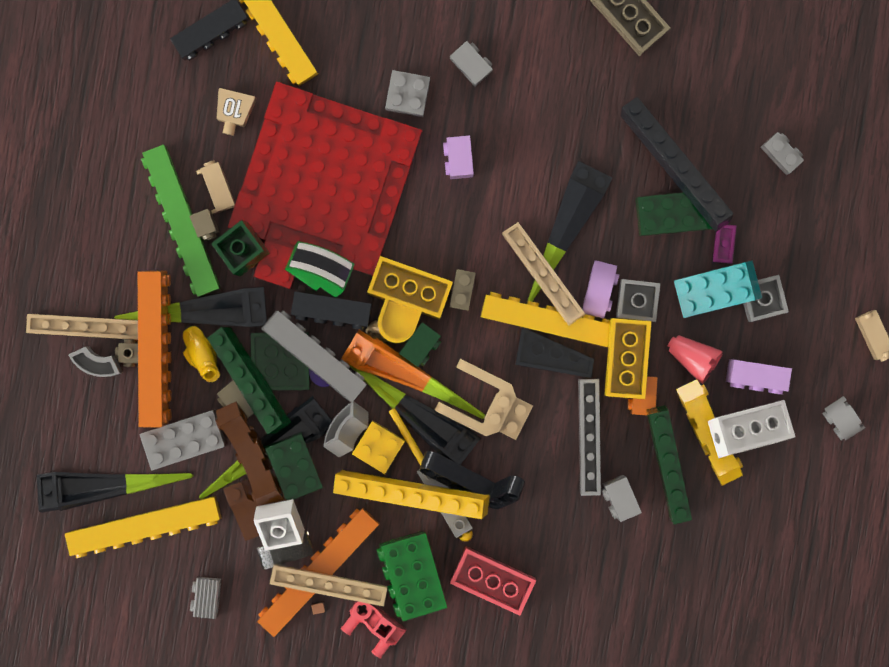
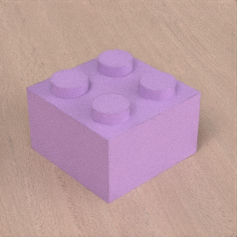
(459, 157)

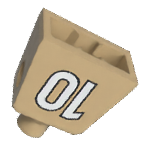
(234, 109)

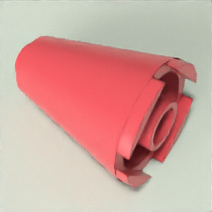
(695, 356)

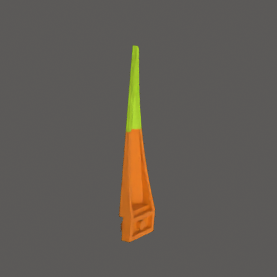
(381, 360)

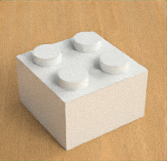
(279, 525)

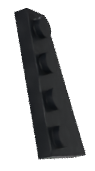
(549, 355)

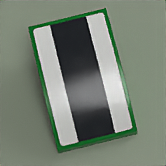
(319, 268)

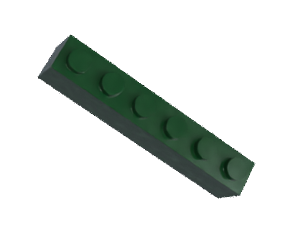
(249, 380)
(669, 464)

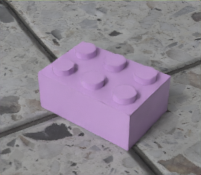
(758, 376)

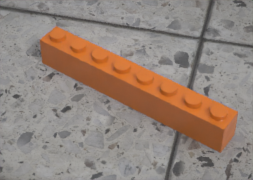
(326, 562)

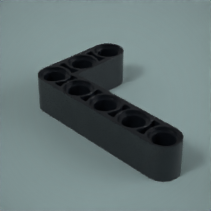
(460, 478)

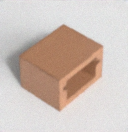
(318, 608)

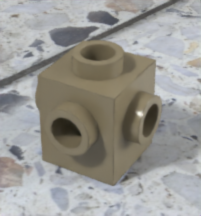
(121, 353)

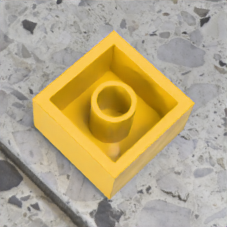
(378, 447)

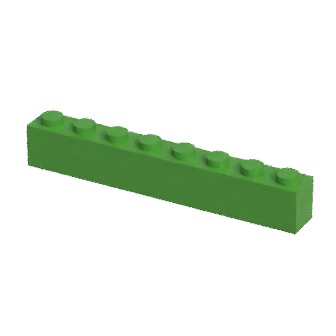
(178, 214)

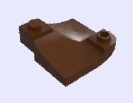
(243, 506)

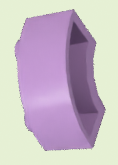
(599, 289)

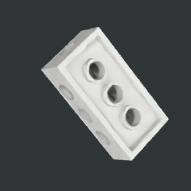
(751, 429)

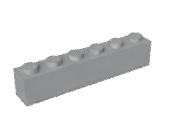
(315, 357)
(589, 437)

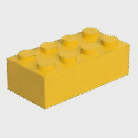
(627, 358)

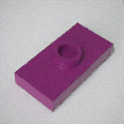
(724, 244)

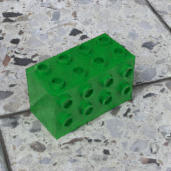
(411, 576)

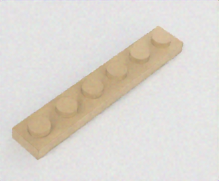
(543, 274)
(82, 326)
(328, 585)

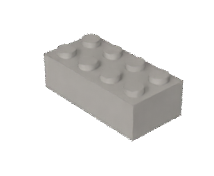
(182, 440)

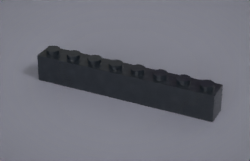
(676, 164)

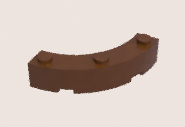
(250, 454)

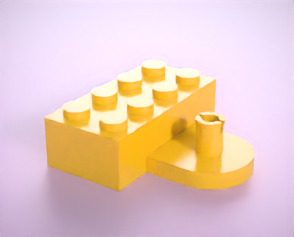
(406, 296)

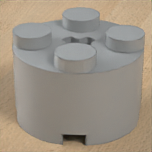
(843, 418)

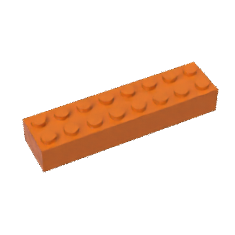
(153, 348)

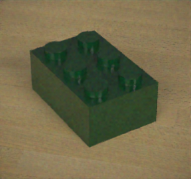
(293, 466)

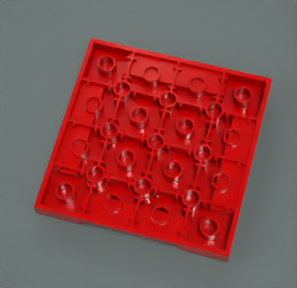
(326, 176)

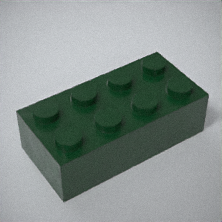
(668, 215)

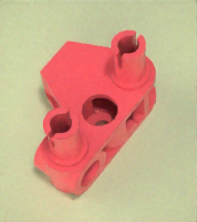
(373, 619)

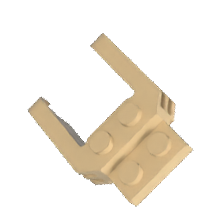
(505, 413)

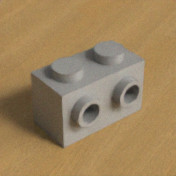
(782, 153)

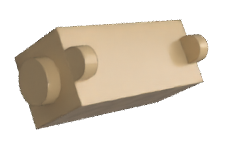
(217, 186)
(874, 334)

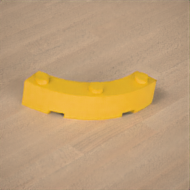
(699, 413)

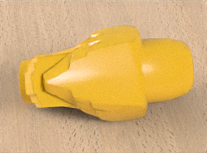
(200, 353)

